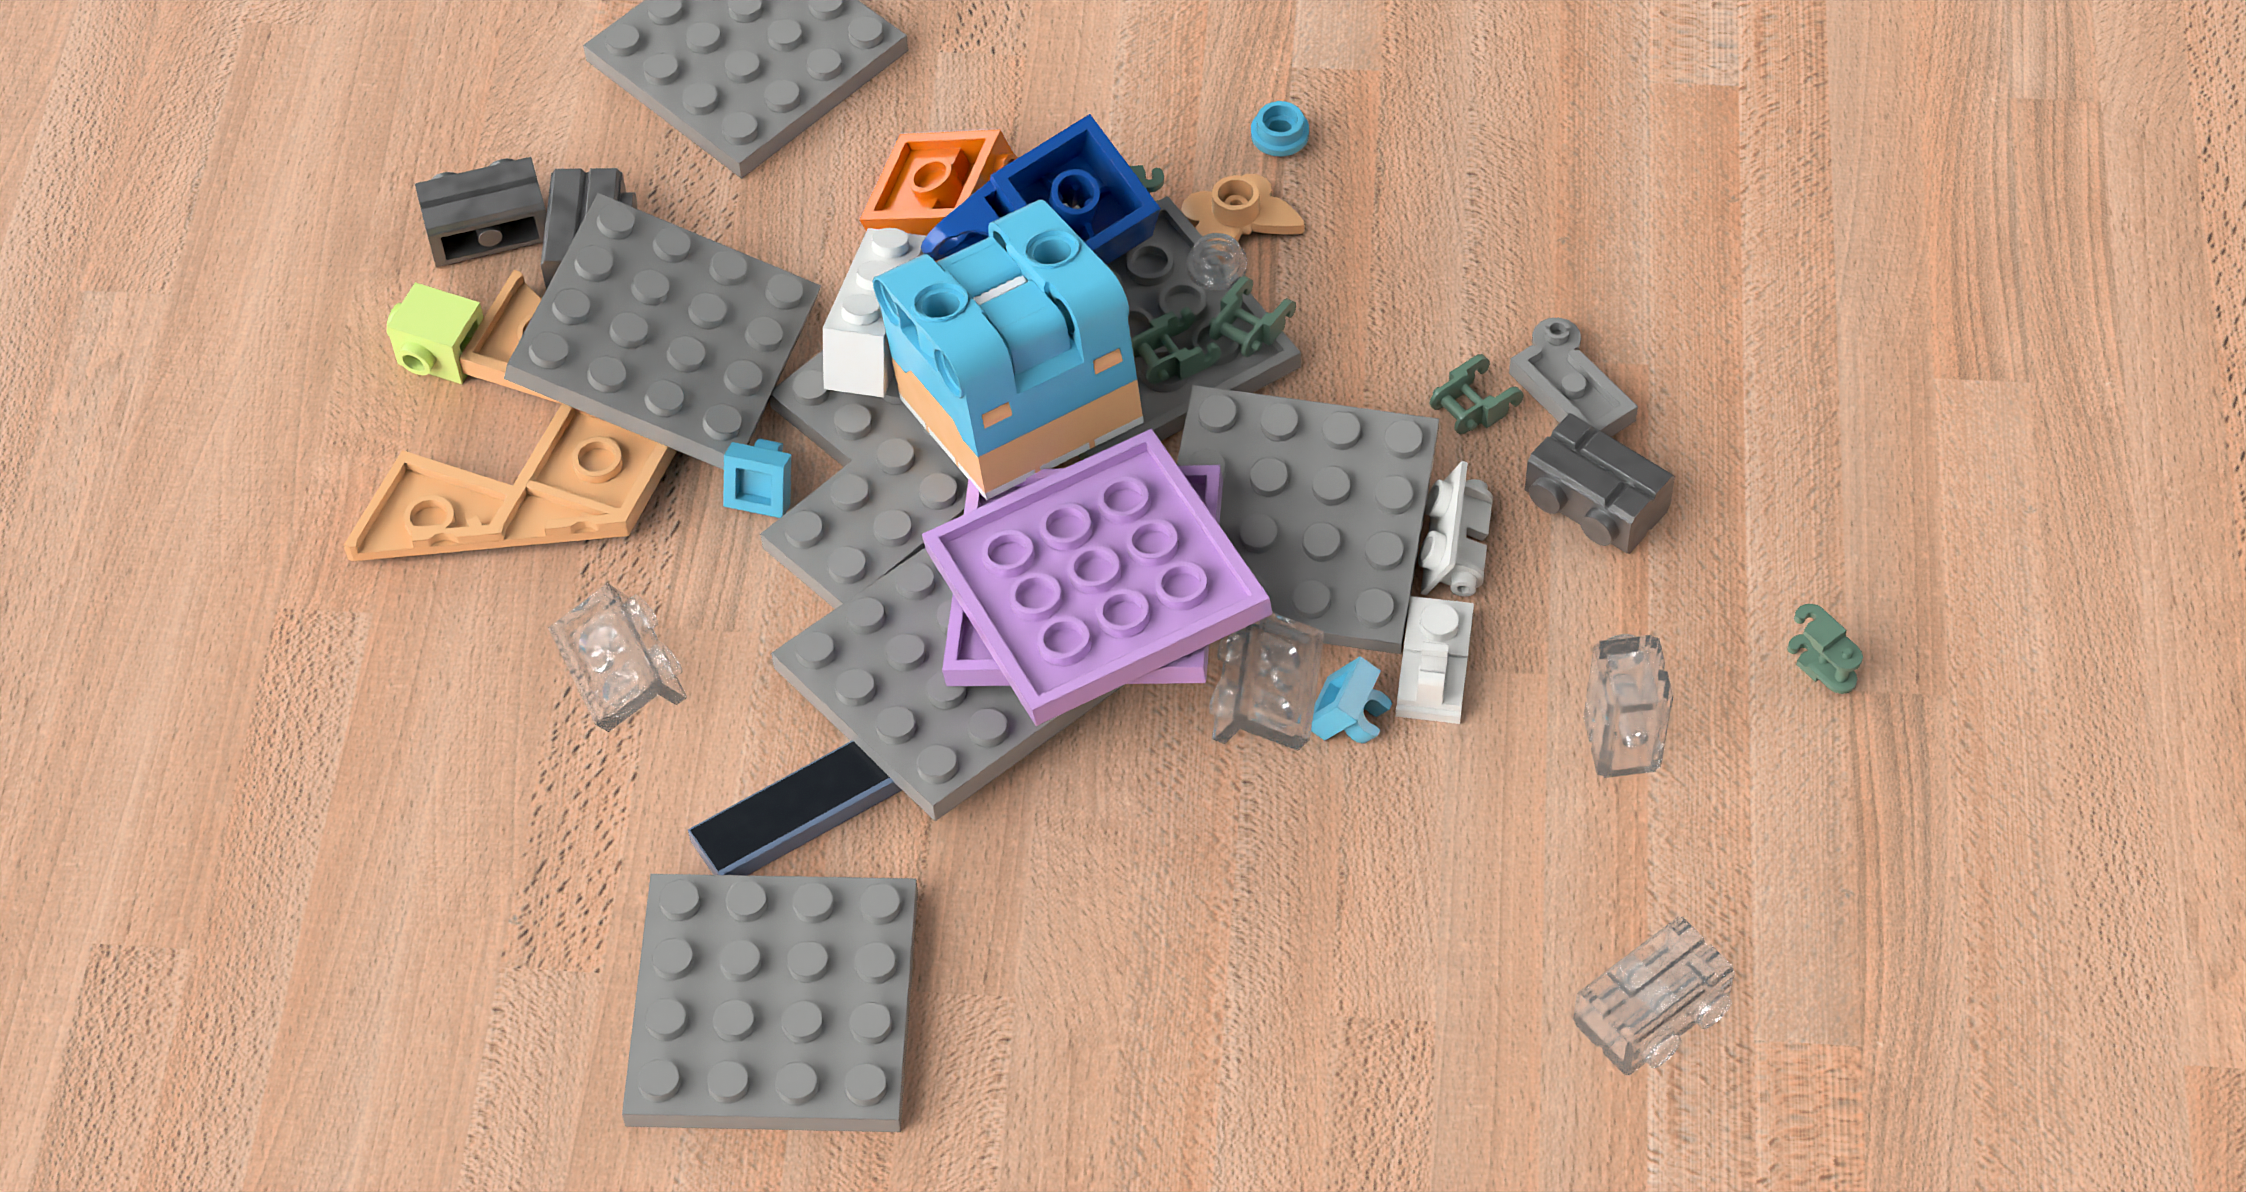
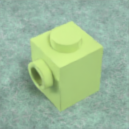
(433, 331)

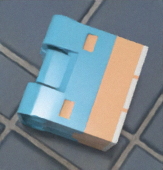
(1013, 348)

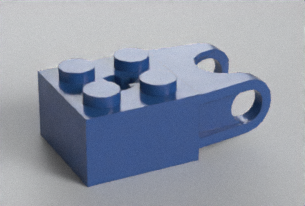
(1069, 168)

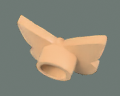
(1240, 207)

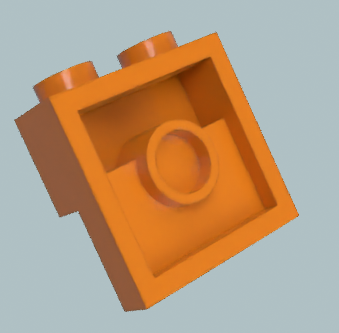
(932, 177)

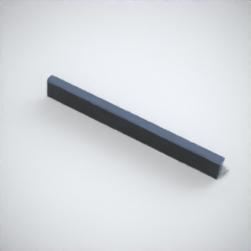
(791, 811)

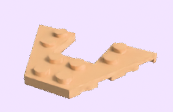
(576, 486)

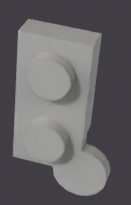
(1568, 381)

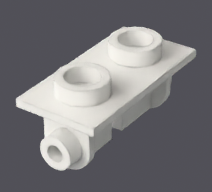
(1456, 511)

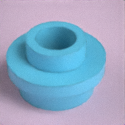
(1280, 129)

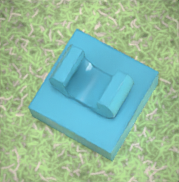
(757, 478)
(1344, 700)

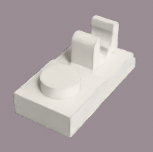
(1434, 660)

